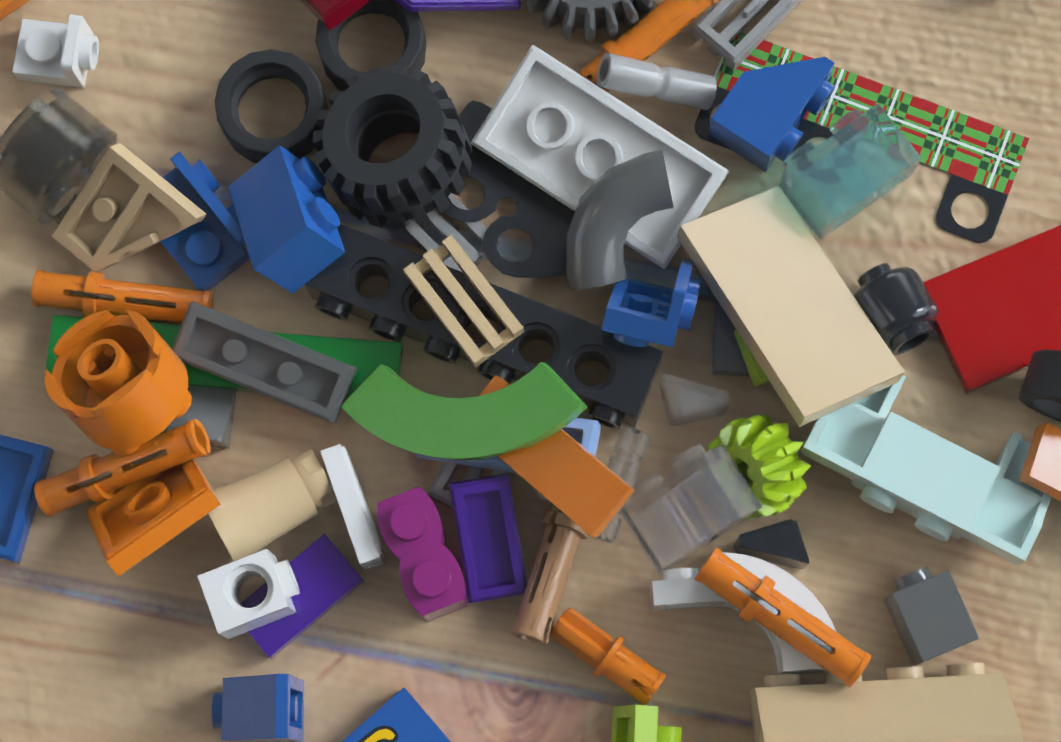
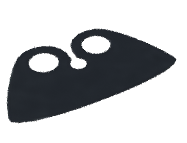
(536, 214)

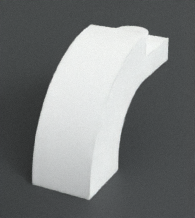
(681, 591)

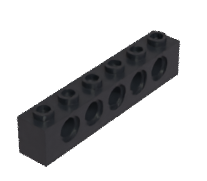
(572, 339)

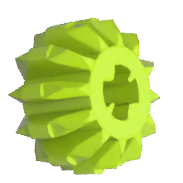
(765, 460)

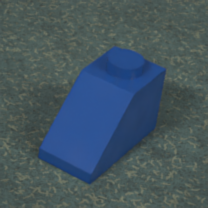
(260, 709)

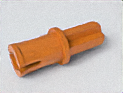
(607, 655)

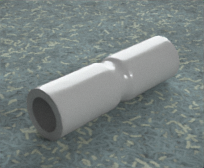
(649, 80)

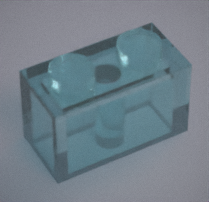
(848, 169)

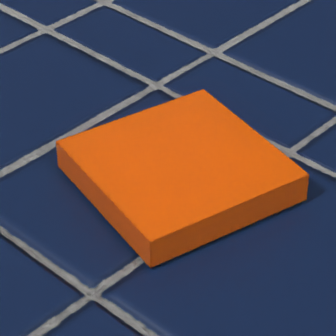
(150, 514)

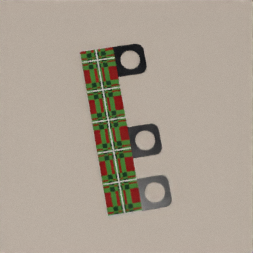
(974, 152)

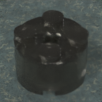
(51, 155)

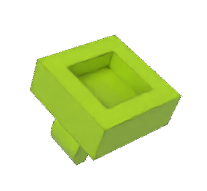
(640, 724)

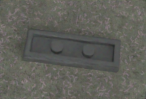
(263, 362)

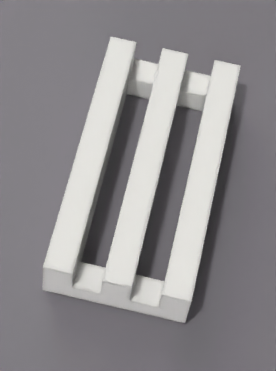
(353, 507)

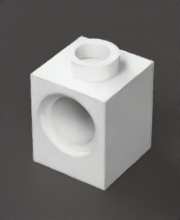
(223, 586)

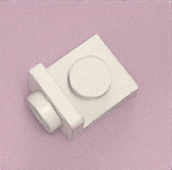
(56, 52)

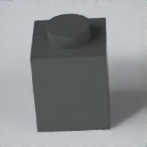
(929, 615)

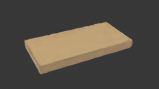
(789, 305)

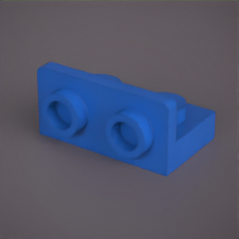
(214, 245)

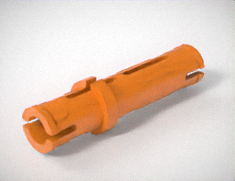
(649, 33)
(55, 291)
(64, 489)
(845, 658)

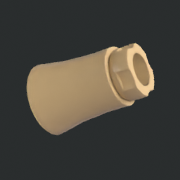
(270, 504)

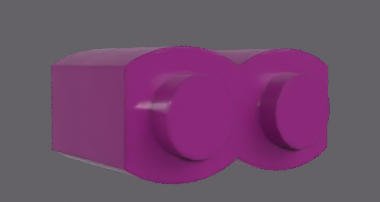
(418, 540)

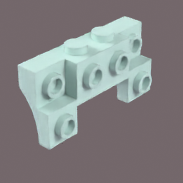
(931, 477)

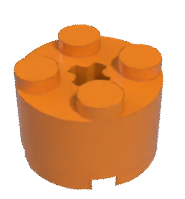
(118, 380)

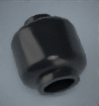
(897, 306)

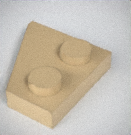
(123, 211)

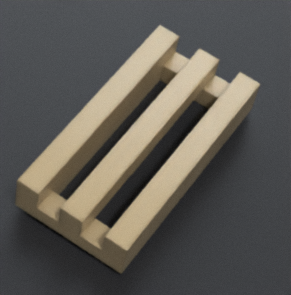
(434, 261)

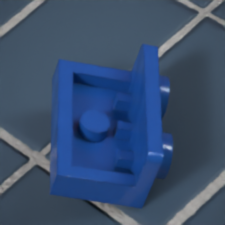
(650, 312)

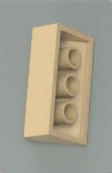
(899, 709)

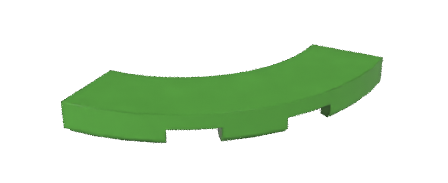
(468, 426)

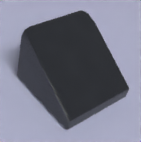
(775, 543)

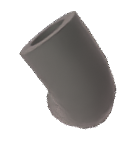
(606, 216)

